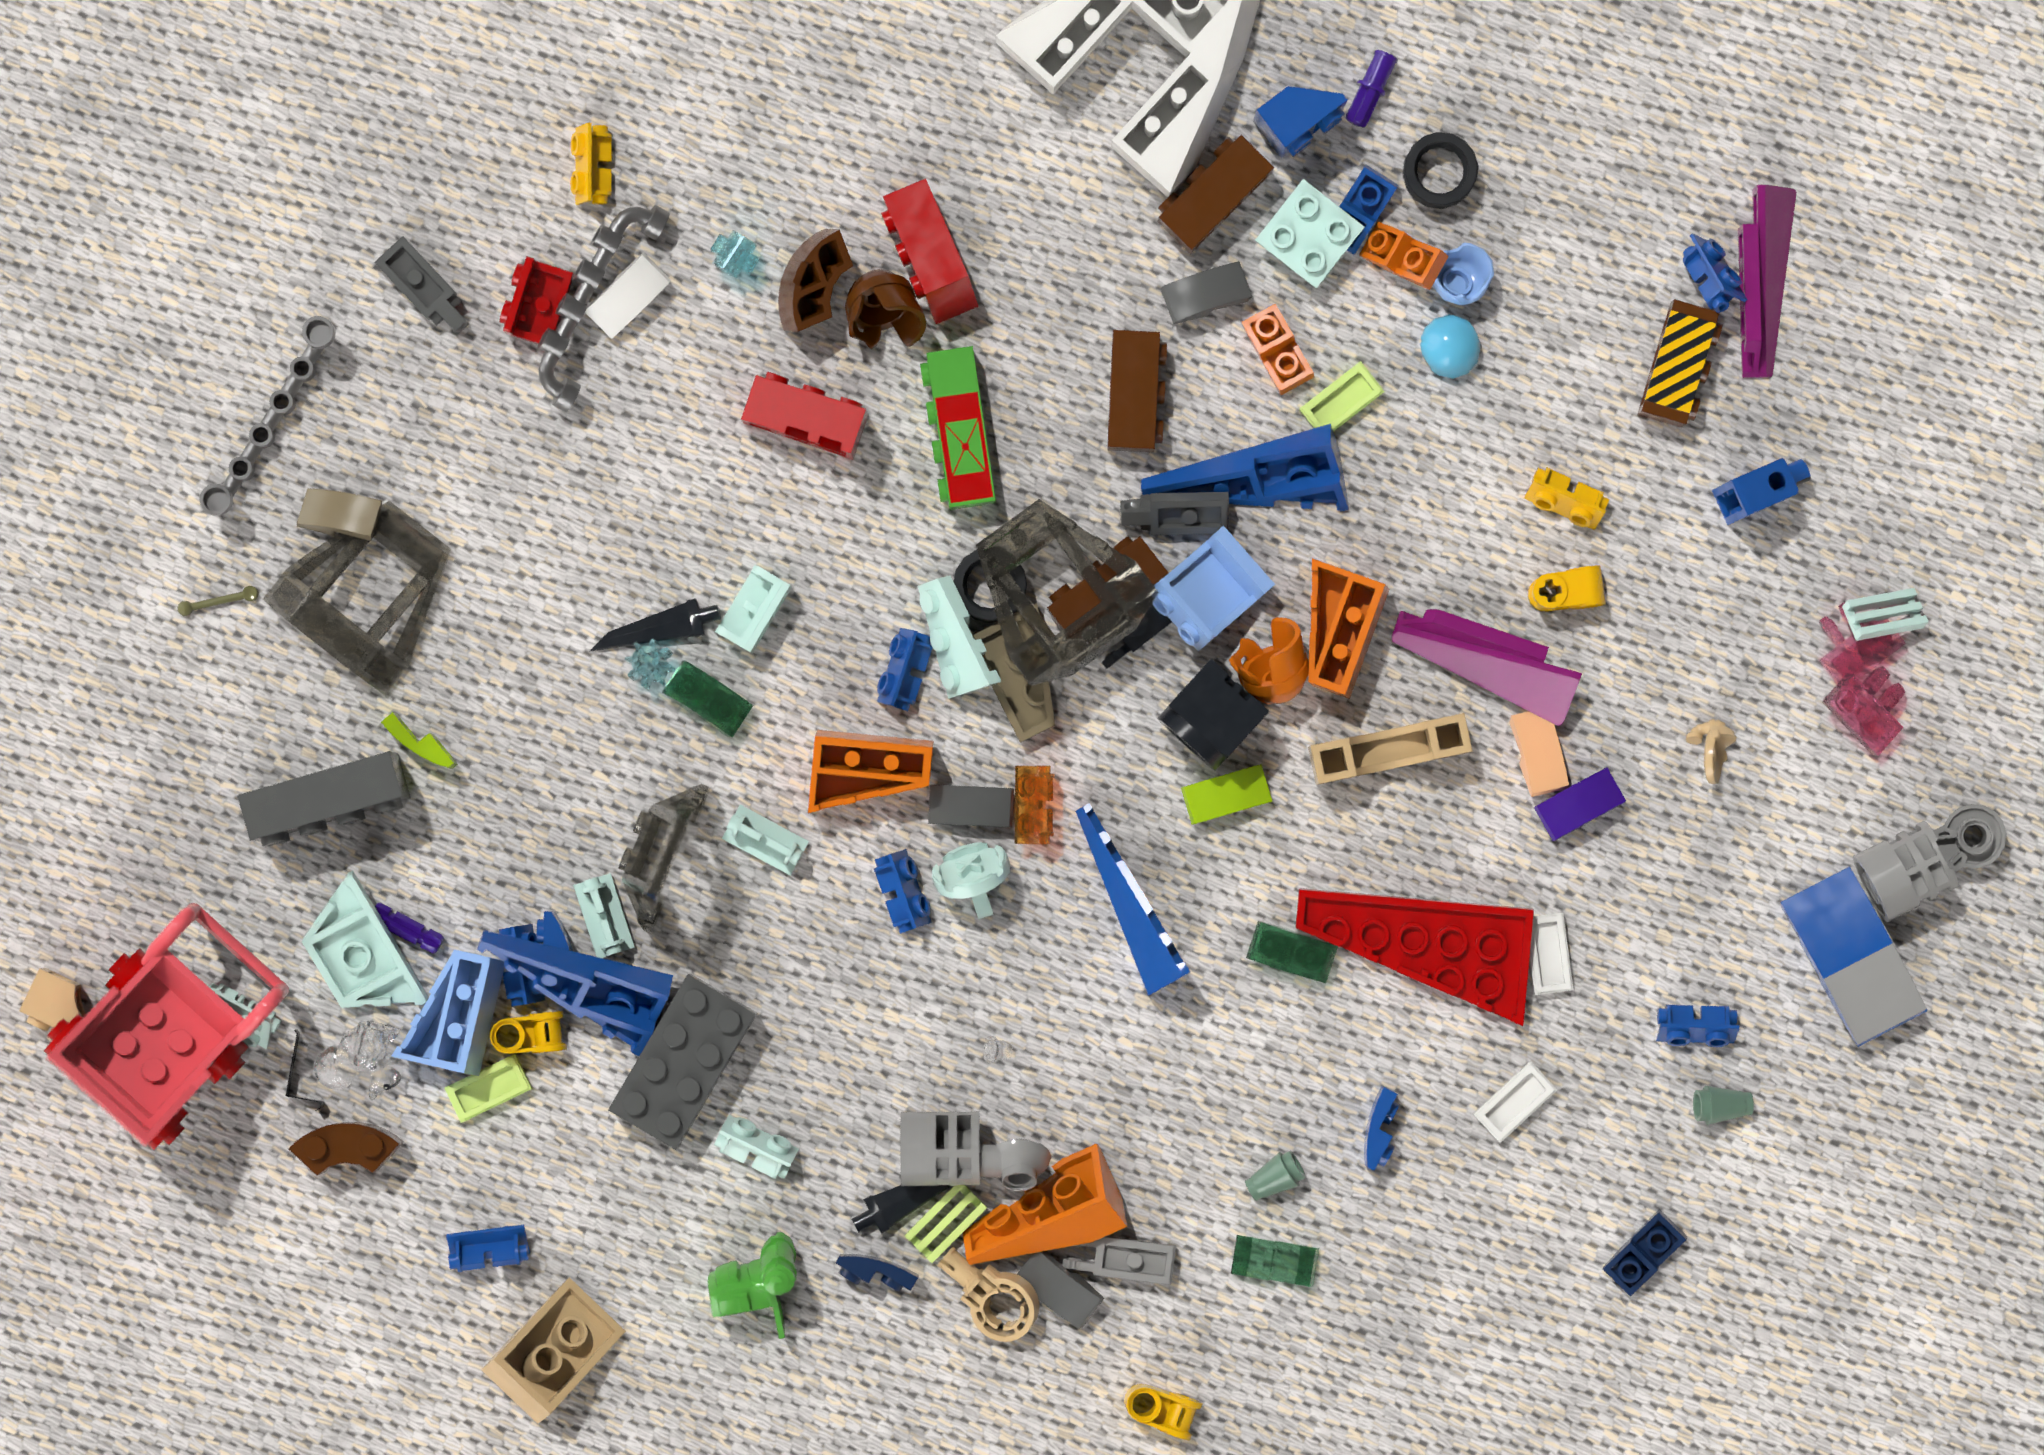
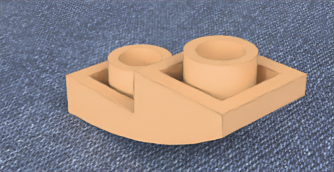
(1540, 754)

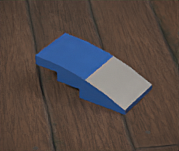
(1853, 956)

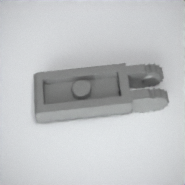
(1128, 1260)

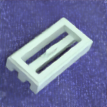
(1910, 607)

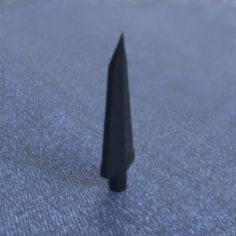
(674, 623)
(894, 1205)

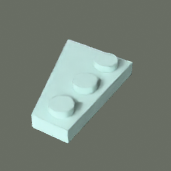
(956, 649)

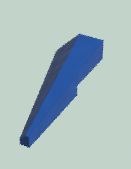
(1290, 468)
(1146, 937)
(608, 992)

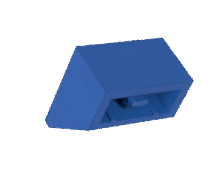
(1297, 114)

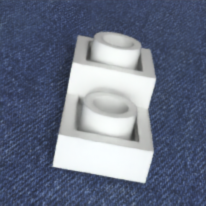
(627, 295)

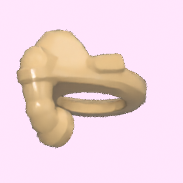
(1717, 739)

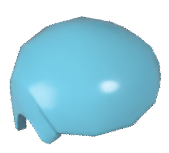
(1450, 346)

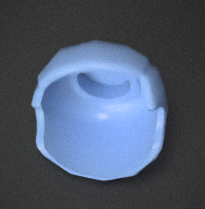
(1465, 275)

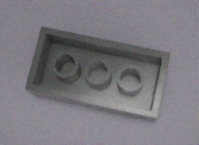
(324, 796)
(682, 1061)

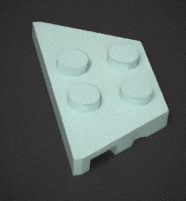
(359, 952)

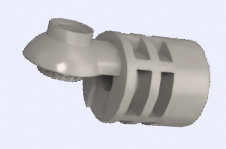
(1926, 860)
(963, 1158)

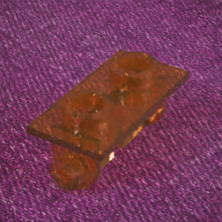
(1032, 820)

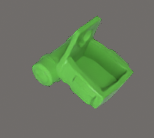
(755, 1284)

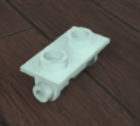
(765, 839)
(604, 916)
(772, 1152)

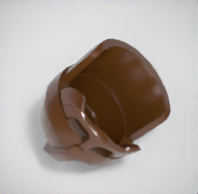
(882, 302)

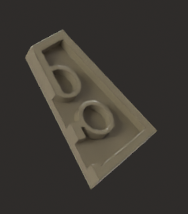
(1025, 706)

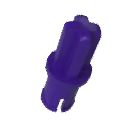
(1371, 88)

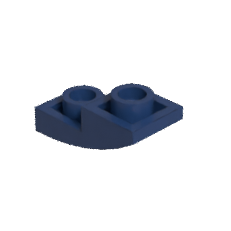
(1644, 1252)
(863, 1267)

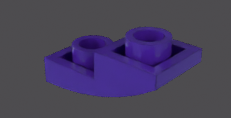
(1580, 804)

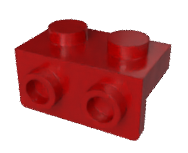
(535, 300)

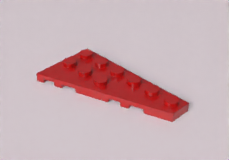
(1448, 945)

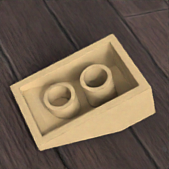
(553, 1351)

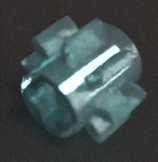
(734, 254)
(659, 661)

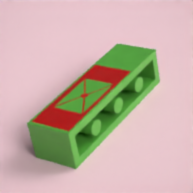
(960, 427)

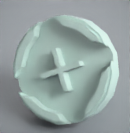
(972, 873)

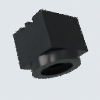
(1212, 715)

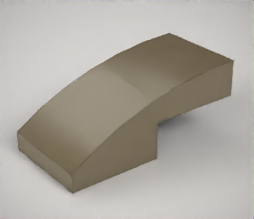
(339, 512)

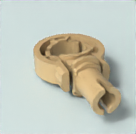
(980, 1286)

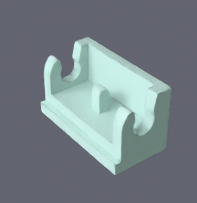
(753, 609)

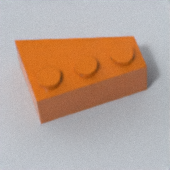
(1342, 625)
(865, 767)

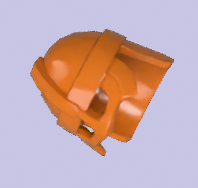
(1277, 671)

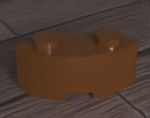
(810, 279)
(346, 1143)

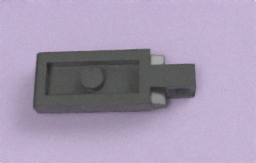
(422, 284)
(1177, 512)

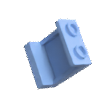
(1211, 589)

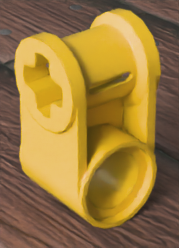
(1574, 589)
(532, 1033)
(1165, 1410)

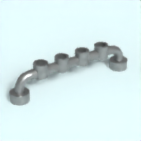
(573, 307)
(218, 498)

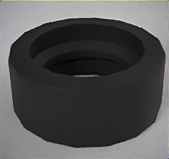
(1454, 144)
(960, 581)

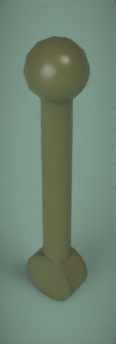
(249, 594)

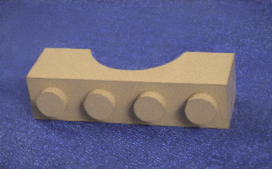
(1390, 749)
(52, 999)

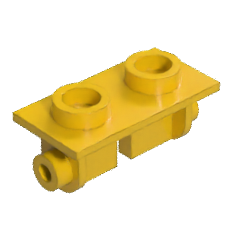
(590, 146)
(1550, 493)

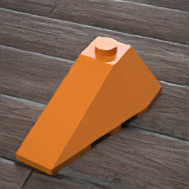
(1063, 1211)

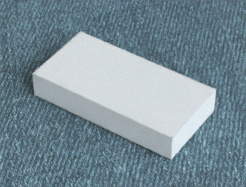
(1550, 955)
(1515, 1101)

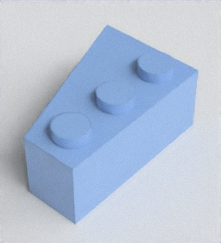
(457, 1015)

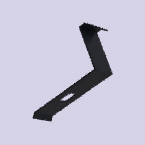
(291, 1073)

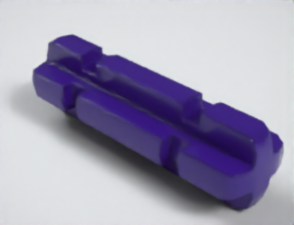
(410, 929)

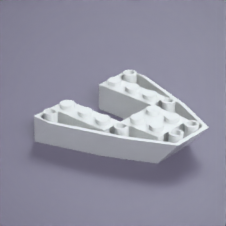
(1177, 120)

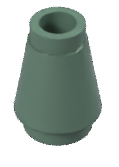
(1721, 1104)
(1276, 1176)

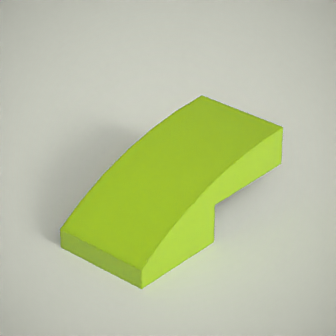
(428, 747)
(1226, 794)

